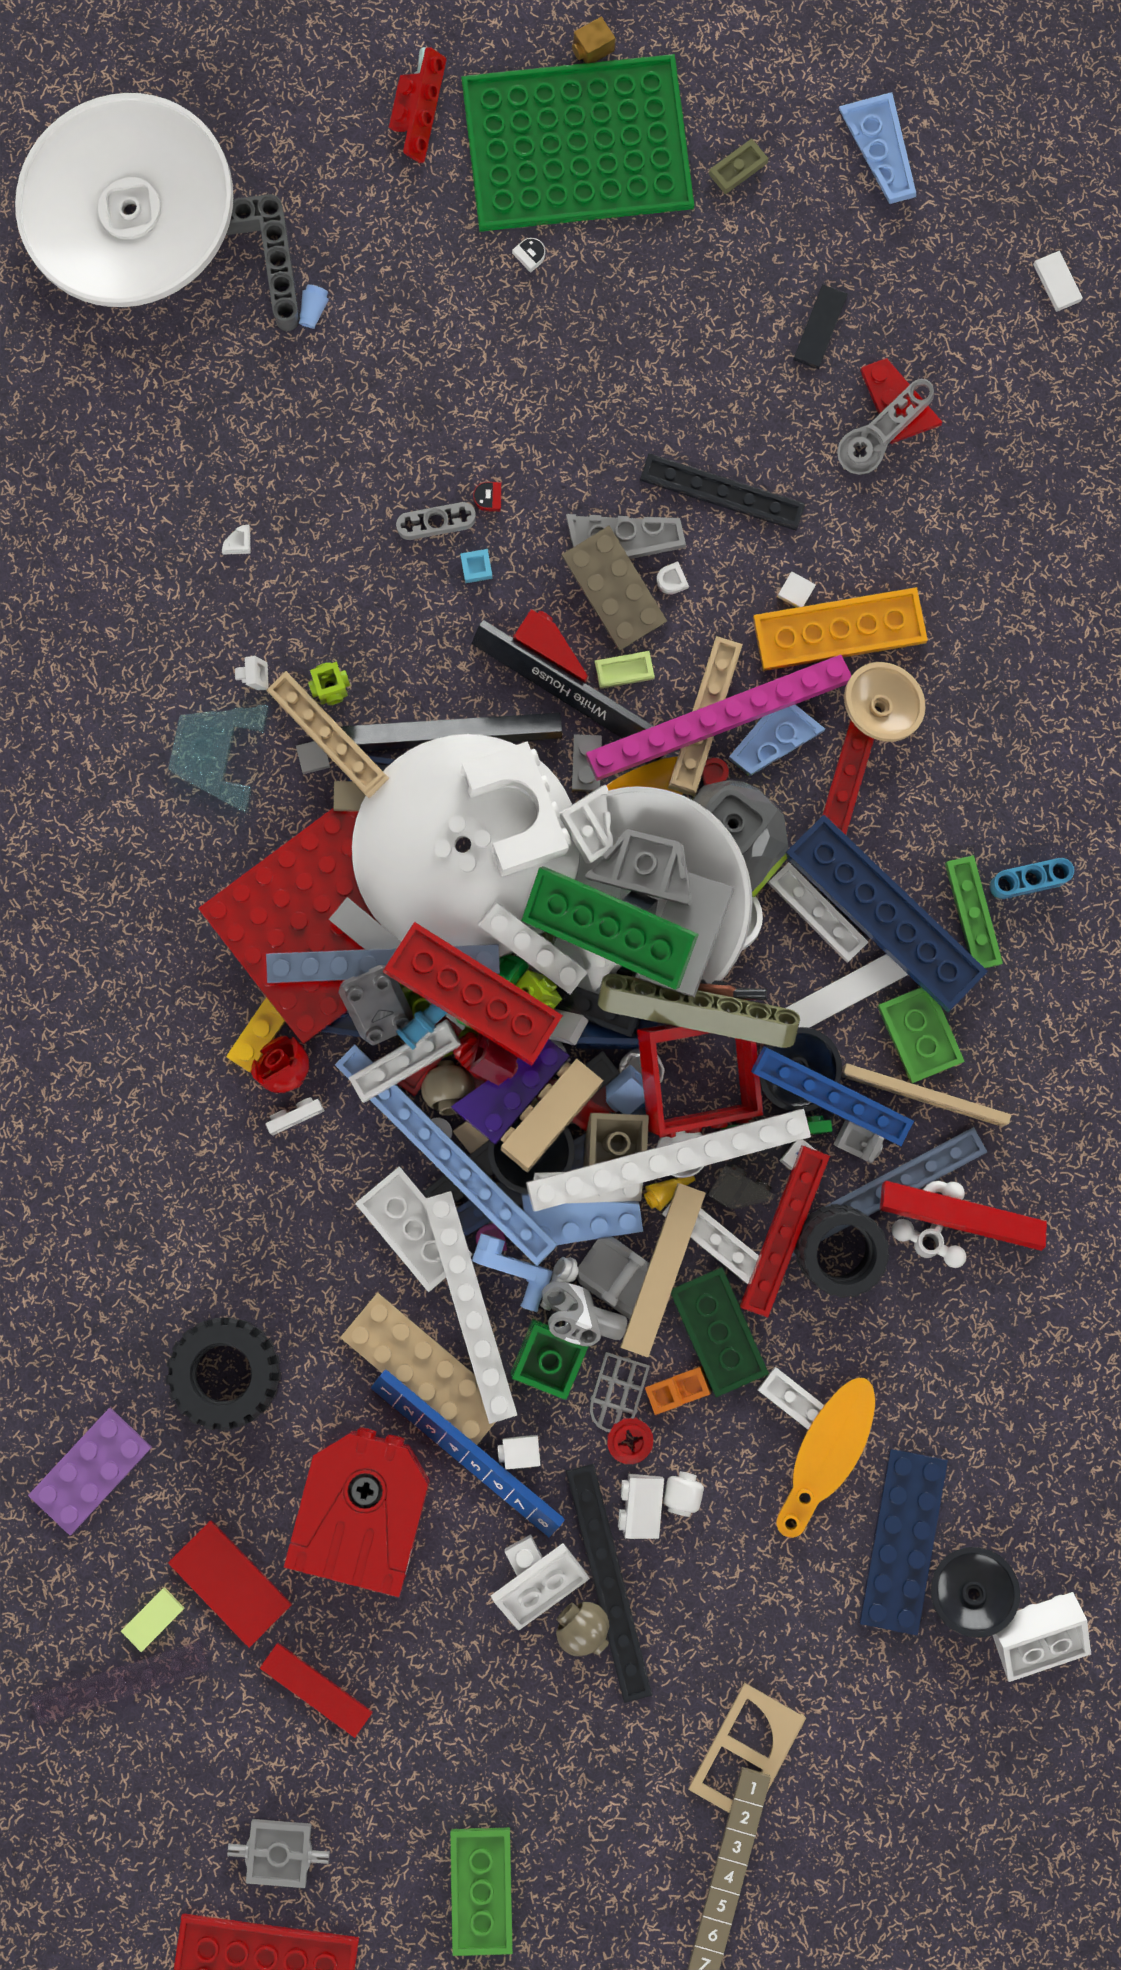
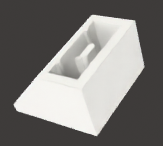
(642, 1506)

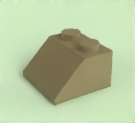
(614, 1137)

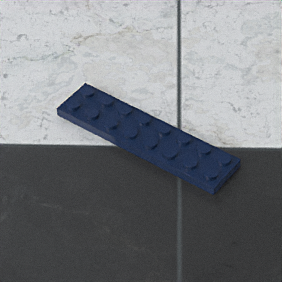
(886, 913)

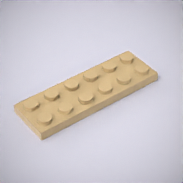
(421, 1364)

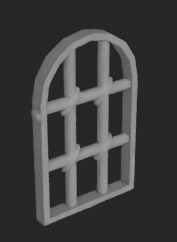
(612, 1380)

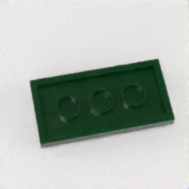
(719, 1332)

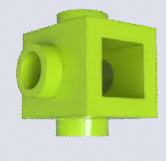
(325, 674)
(540, 988)

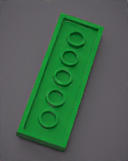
(609, 927)

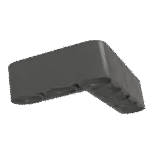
(273, 250)

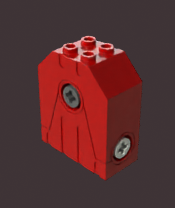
(355, 1534)

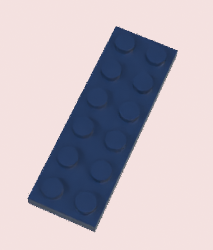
(903, 1542)

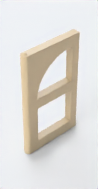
(784, 1725)

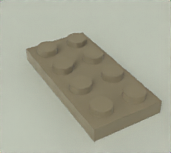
(614, 588)

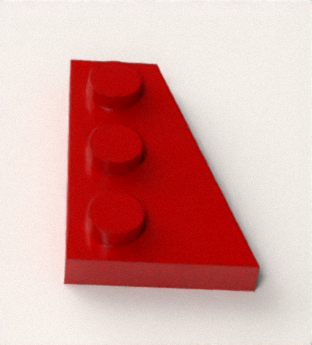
(885, 386)

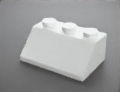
(1043, 1637)

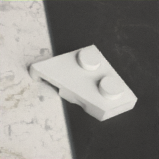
(589, 824)

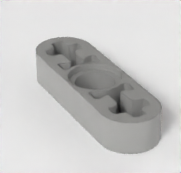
(457, 525)

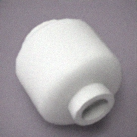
(683, 1494)

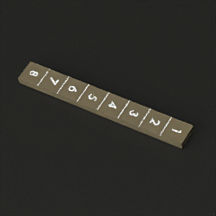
(729, 1870)

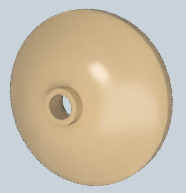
(892, 691)

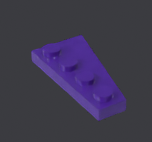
(496, 1108)

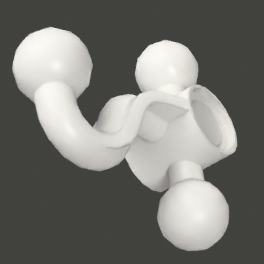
(904, 1230)

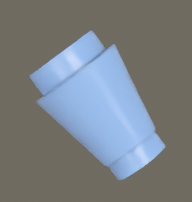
(312, 305)

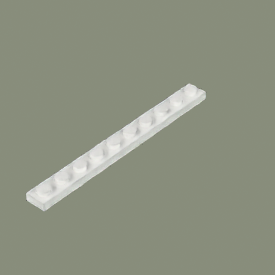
(667, 1160)

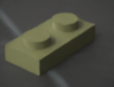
(738, 166)

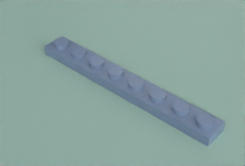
(350, 963)

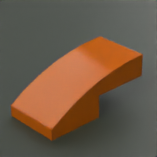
(678, 1390)

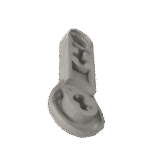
(881, 431)

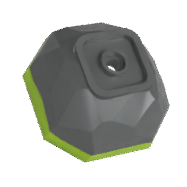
(759, 824)

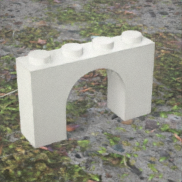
(518, 769)

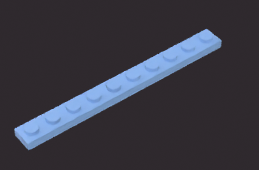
(455, 1164)

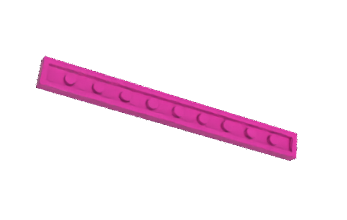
(718, 717)

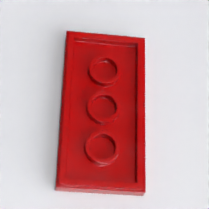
(229, 1583)

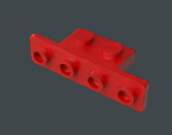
(417, 103)

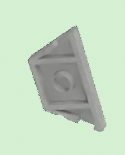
(645, 866)

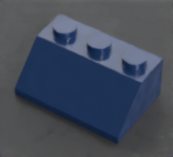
(599, 1037)

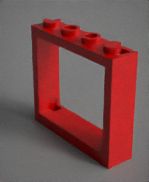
(693, 1123)

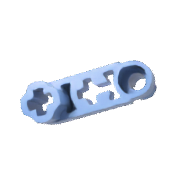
(489, 1254)

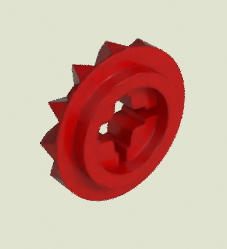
(642, 1446)

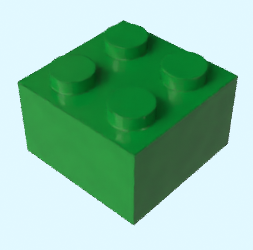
(547, 1361)

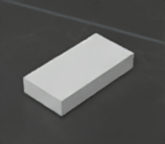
(1057, 281)

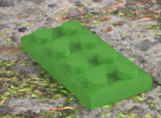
(481, 1891)

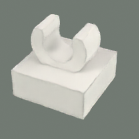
(254, 673)

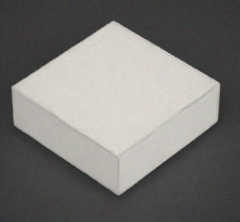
(796, 590)

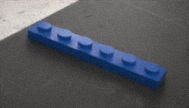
(832, 1096)

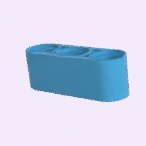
(1043, 873)

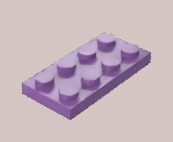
(90, 1471)

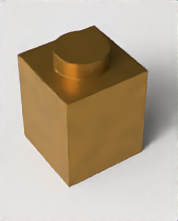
(593, 41)

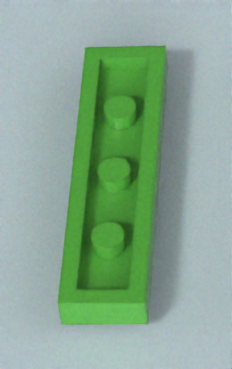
(973, 911)

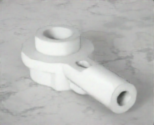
(564, 1271)

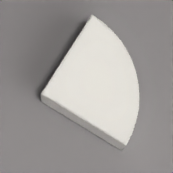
(238, 541)

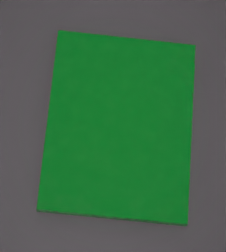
(577, 142)

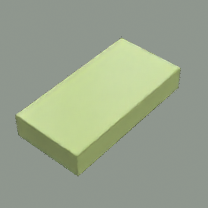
(624, 669)
(152, 1619)

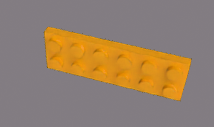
(840, 628)

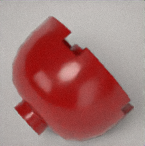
(281, 1065)

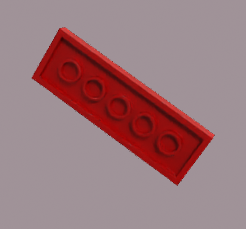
(472, 993)

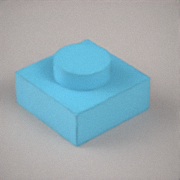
(476, 566)

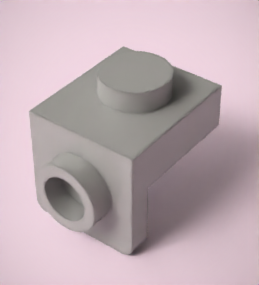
(859, 1141)

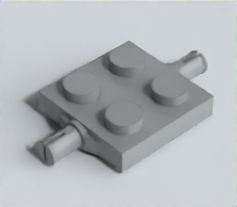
(278, 1853)

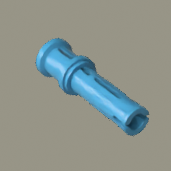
(421, 1025)

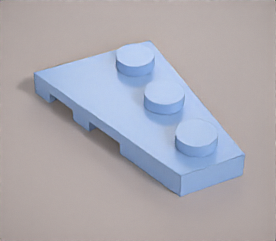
(773, 738)

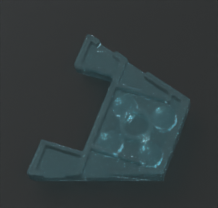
(204, 747)

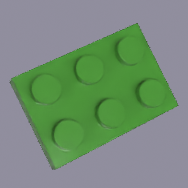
(920, 1034)

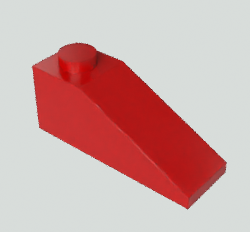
(545, 639)

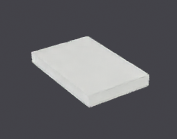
(540, 1587)

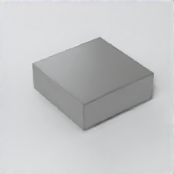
(312, 757)

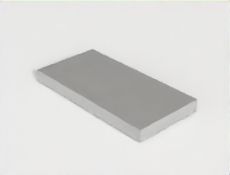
(705, 918)

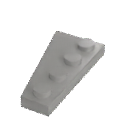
(635, 535)

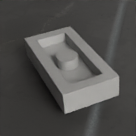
(582, 775)

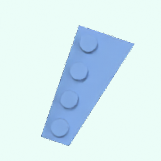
(880, 139)
(586, 1221)

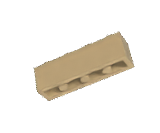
(551, 1115)

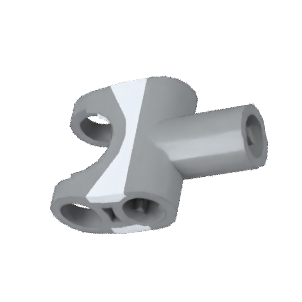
(582, 1320)

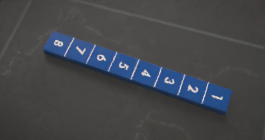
(467, 1453)

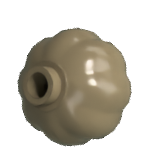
(446, 1086)
(582, 1629)

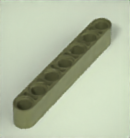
(704, 1013)

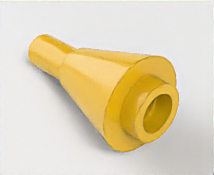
(661, 1193)

